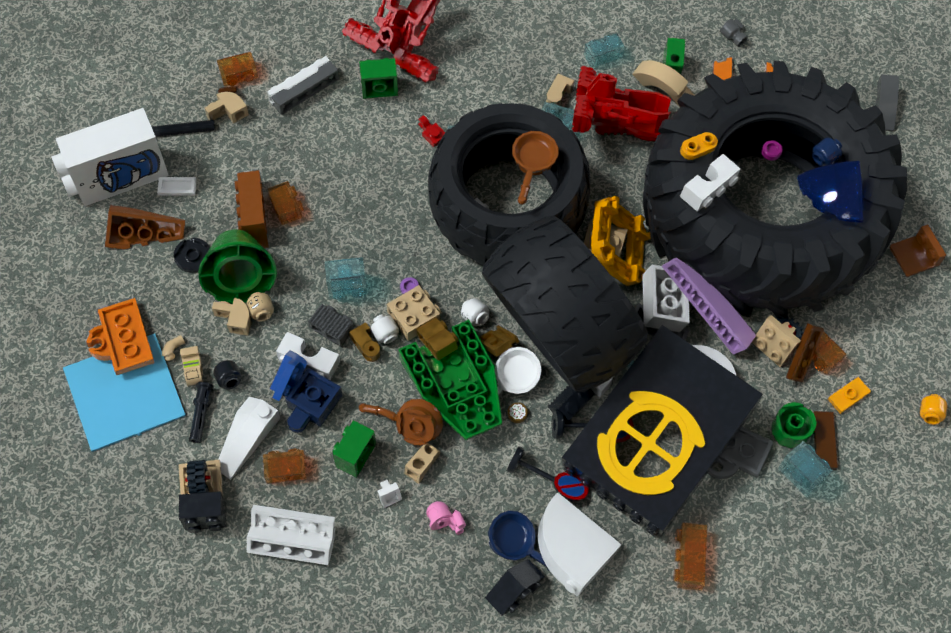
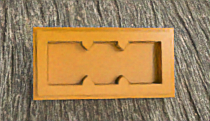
(849, 395)

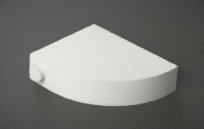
(573, 545)

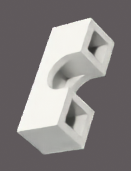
(700, 193)
(323, 363)

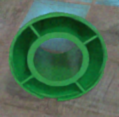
(237, 279)

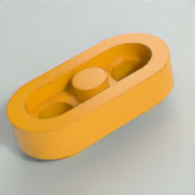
(700, 146)

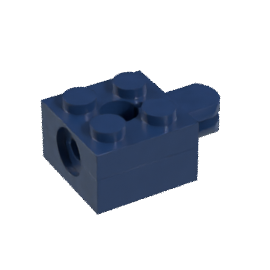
(311, 400)

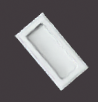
(176, 186)

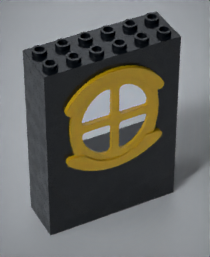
(687, 389)

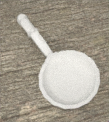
(517, 371)

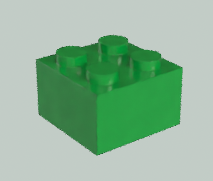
(378, 78)
(354, 448)

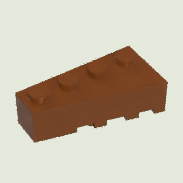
(251, 206)

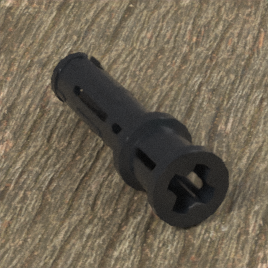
(201, 404)

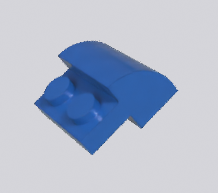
(288, 374)

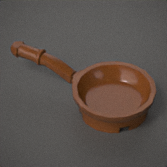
(534, 154)
(416, 420)

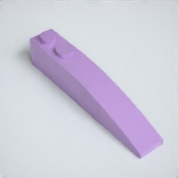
(711, 306)

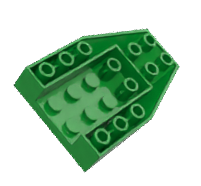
(459, 384)

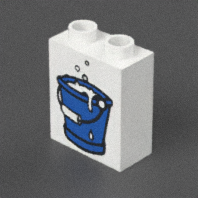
(109, 158)

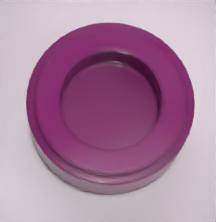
(771, 150)

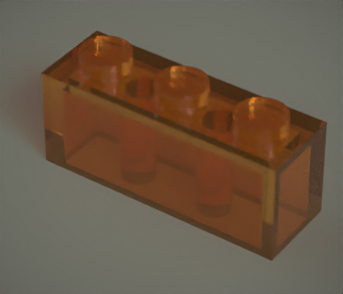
(691, 556)

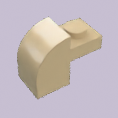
(229, 104)
(238, 314)

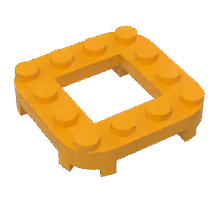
(607, 211)

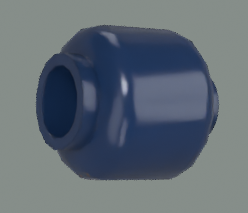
(827, 151)

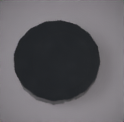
(190, 260)

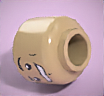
(260, 306)

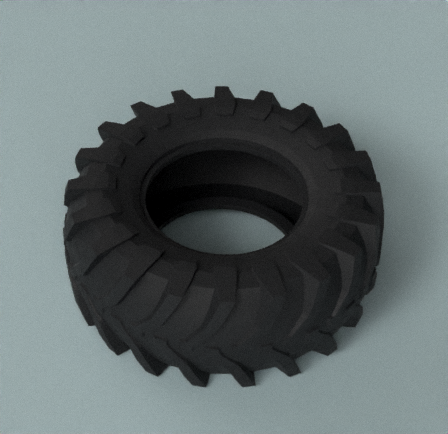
(762, 261)

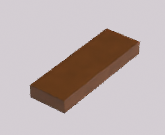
(804, 353)
(825, 437)

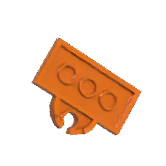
(121, 337)

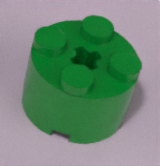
(793, 425)

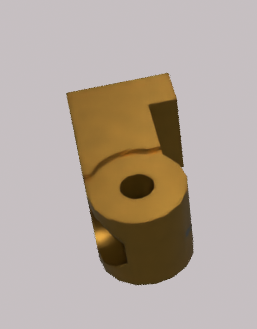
(362, 340)

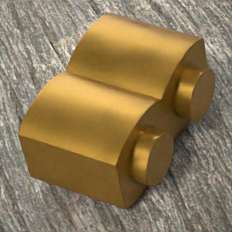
(437, 338)

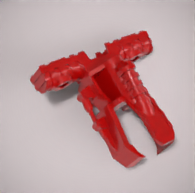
(399, 34)
(617, 110)

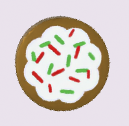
(517, 412)

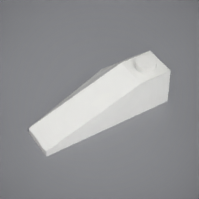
(247, 431)

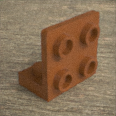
(918, 252)

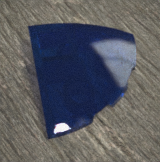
(835, 189)

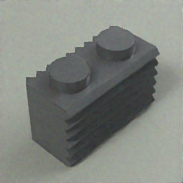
(331, 324)

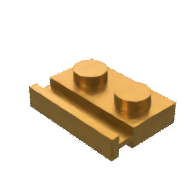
(498, 341)

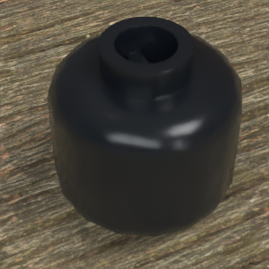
(227, 374)

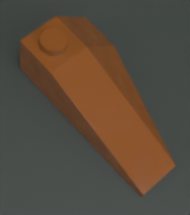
(134, 226)

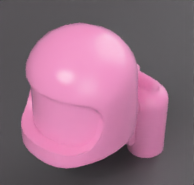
(441, 517)

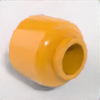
(933, 409)

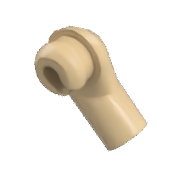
(169, 347)

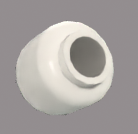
(475, 311)
(384, 329)

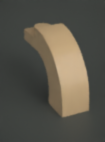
(663, 77)

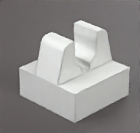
(389, 493)

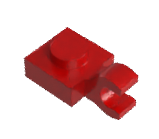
(431, 133)

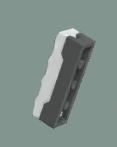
(303, 85)

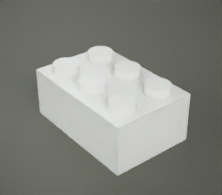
(663, 301)

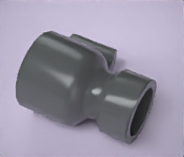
(732, 29)

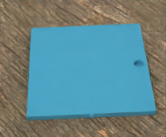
(122, 404)

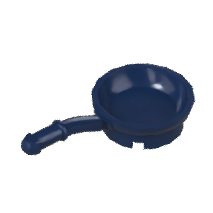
(513, 537)

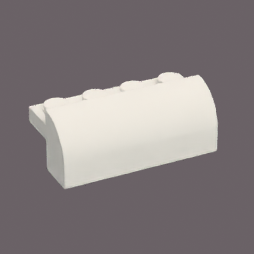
(291, 534)

